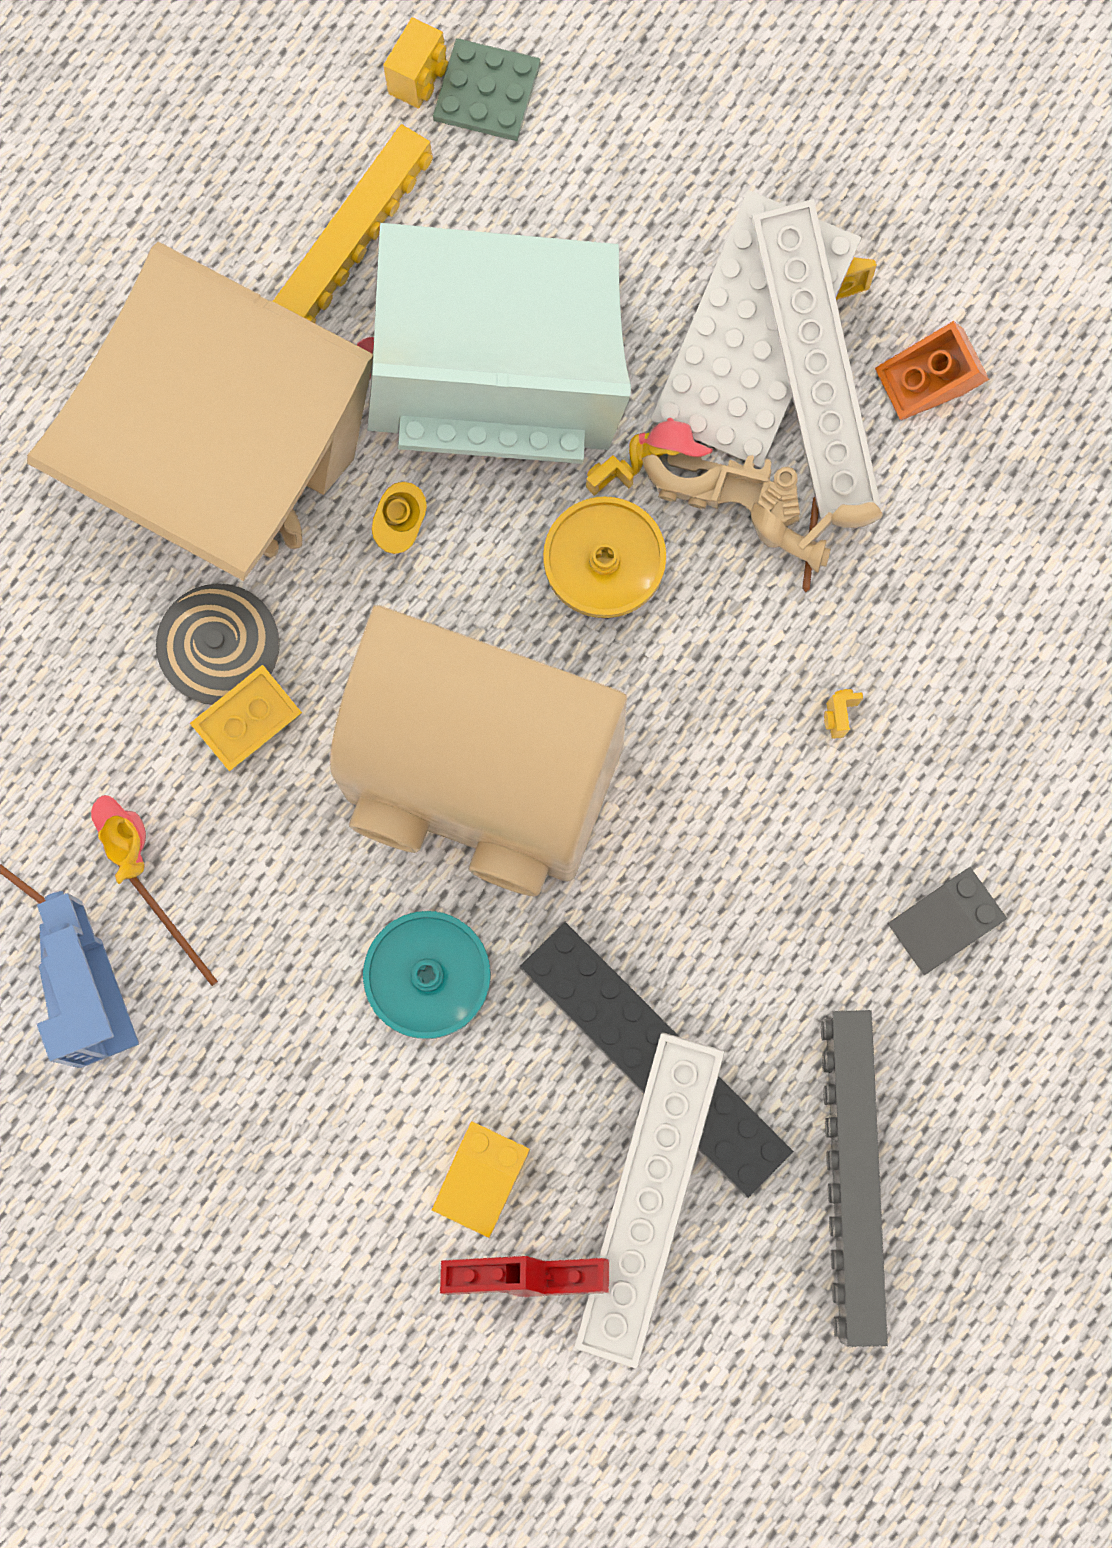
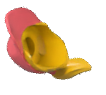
(665, 438)
(121, 836)

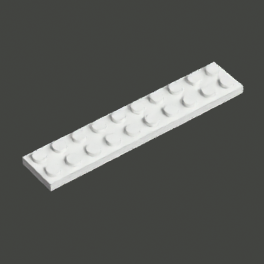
(815, 356)
(650, 1198)

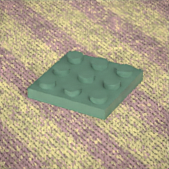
(486, 89)

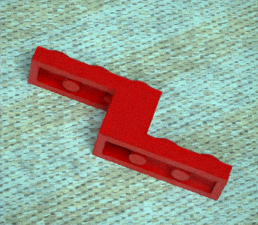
(524, 1276)

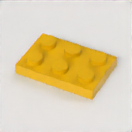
(245, 718)

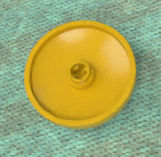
(604, 557)

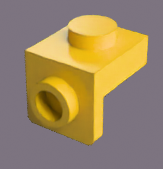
(603, 474)
(836, 715)

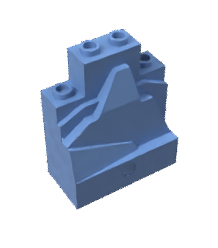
(79, 988)

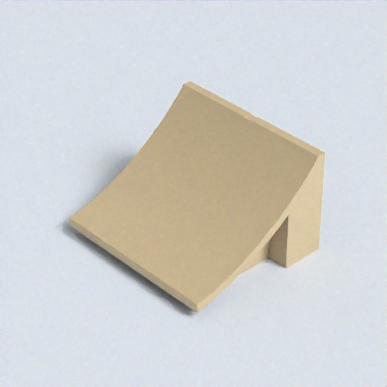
(208, 413)

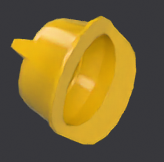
(398, 517)

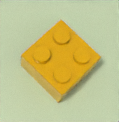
(415, 63)

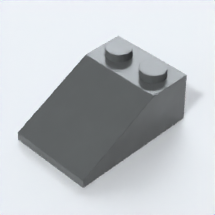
(947, 920)

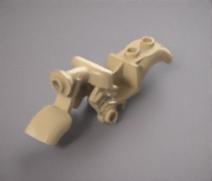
(770, 502)

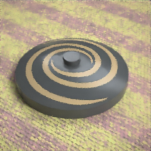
(215, 641)

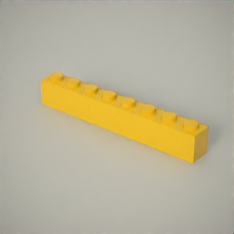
(356, 224)

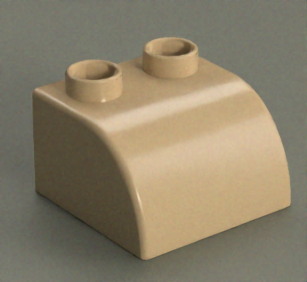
(474, 750)

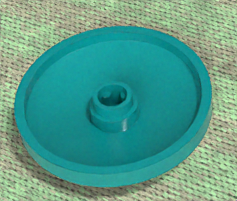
(426, 975)

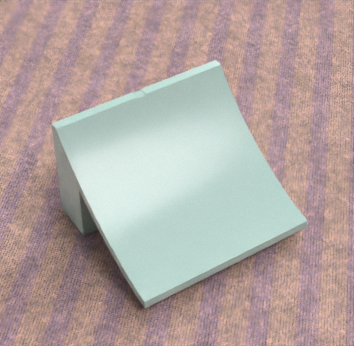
(497, 344)

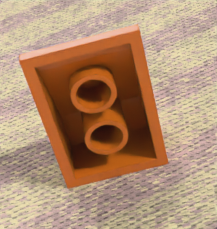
(932, 371)

